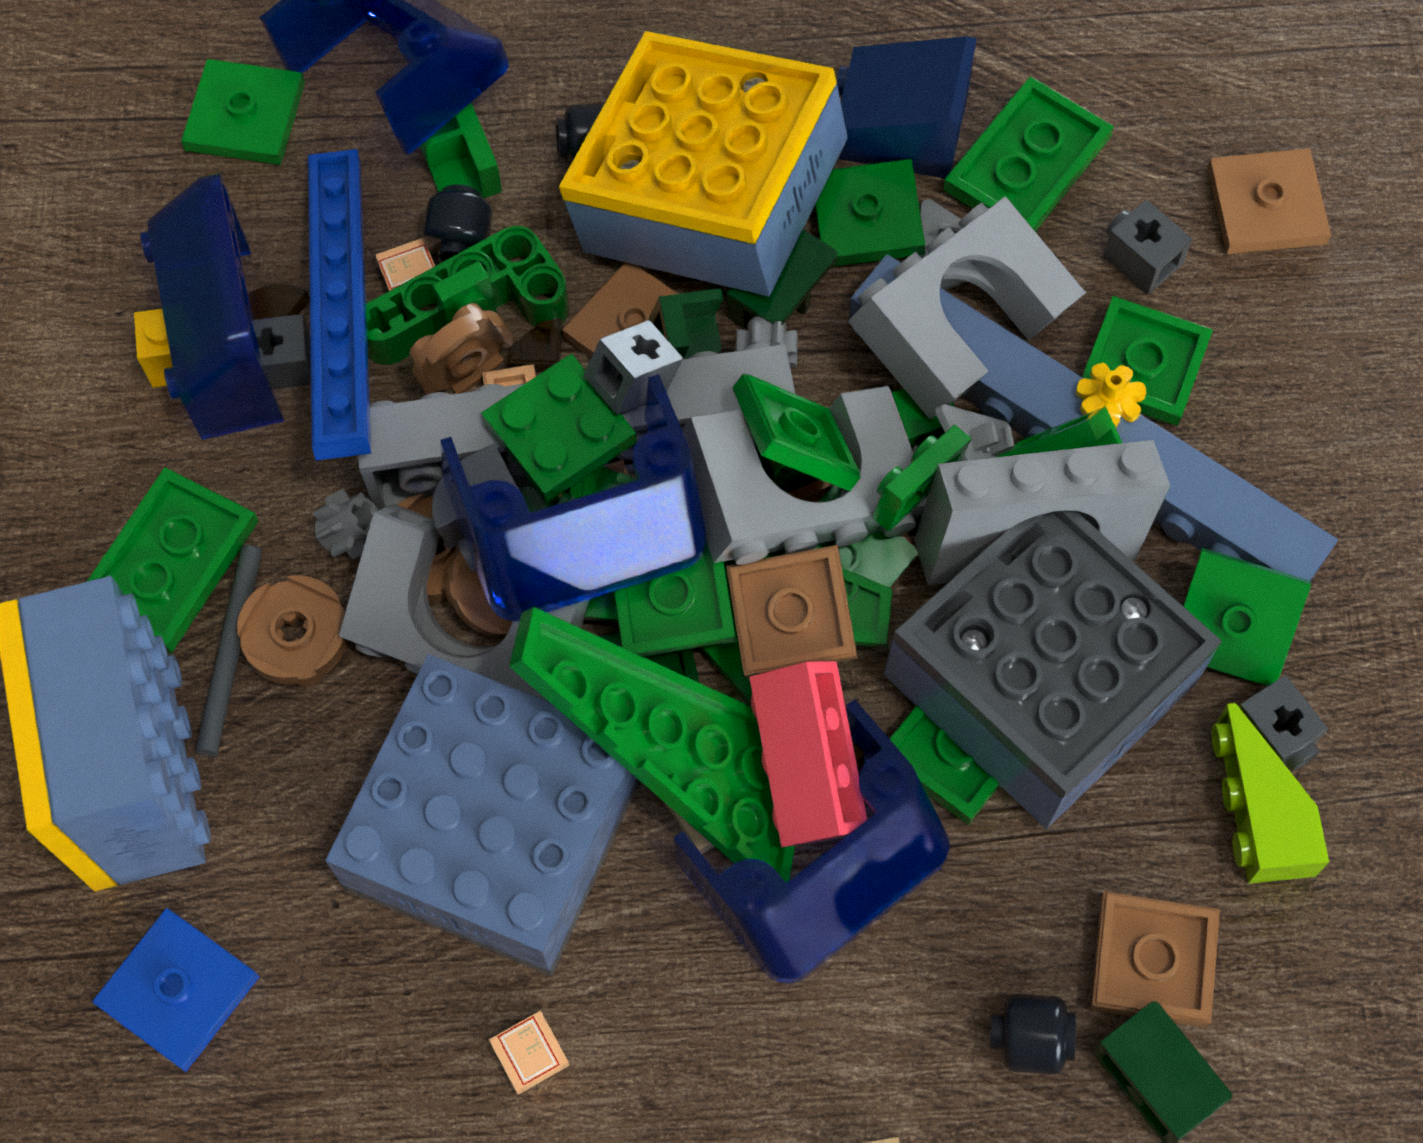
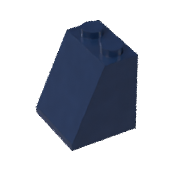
(906, 102)

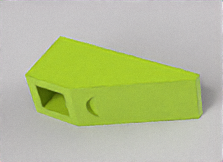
(1273, 813)

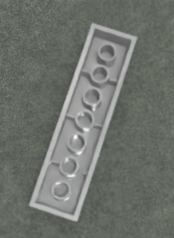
(408, 434)

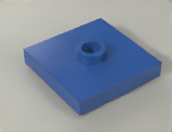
(176, 989)

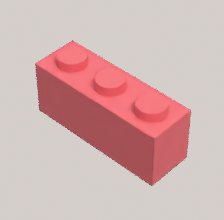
(808, 752)

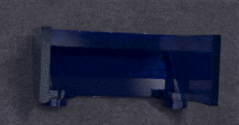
(445, 52)
(208, 311)
(587, 542)
(847, 888)

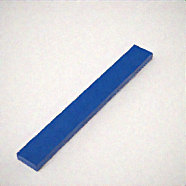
(338, 307)

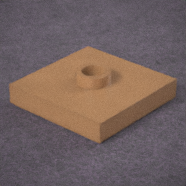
(1268, 201)
(619, 304)
(791, 610)
(1155, 954)

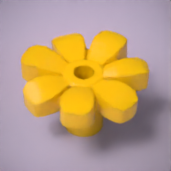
(1113, 391)

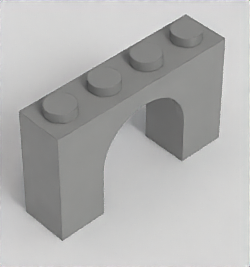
(906, 318)
(979, 499)
(753, 516)
(392, 611)

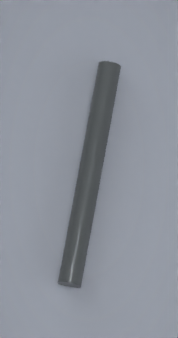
(227, 654)

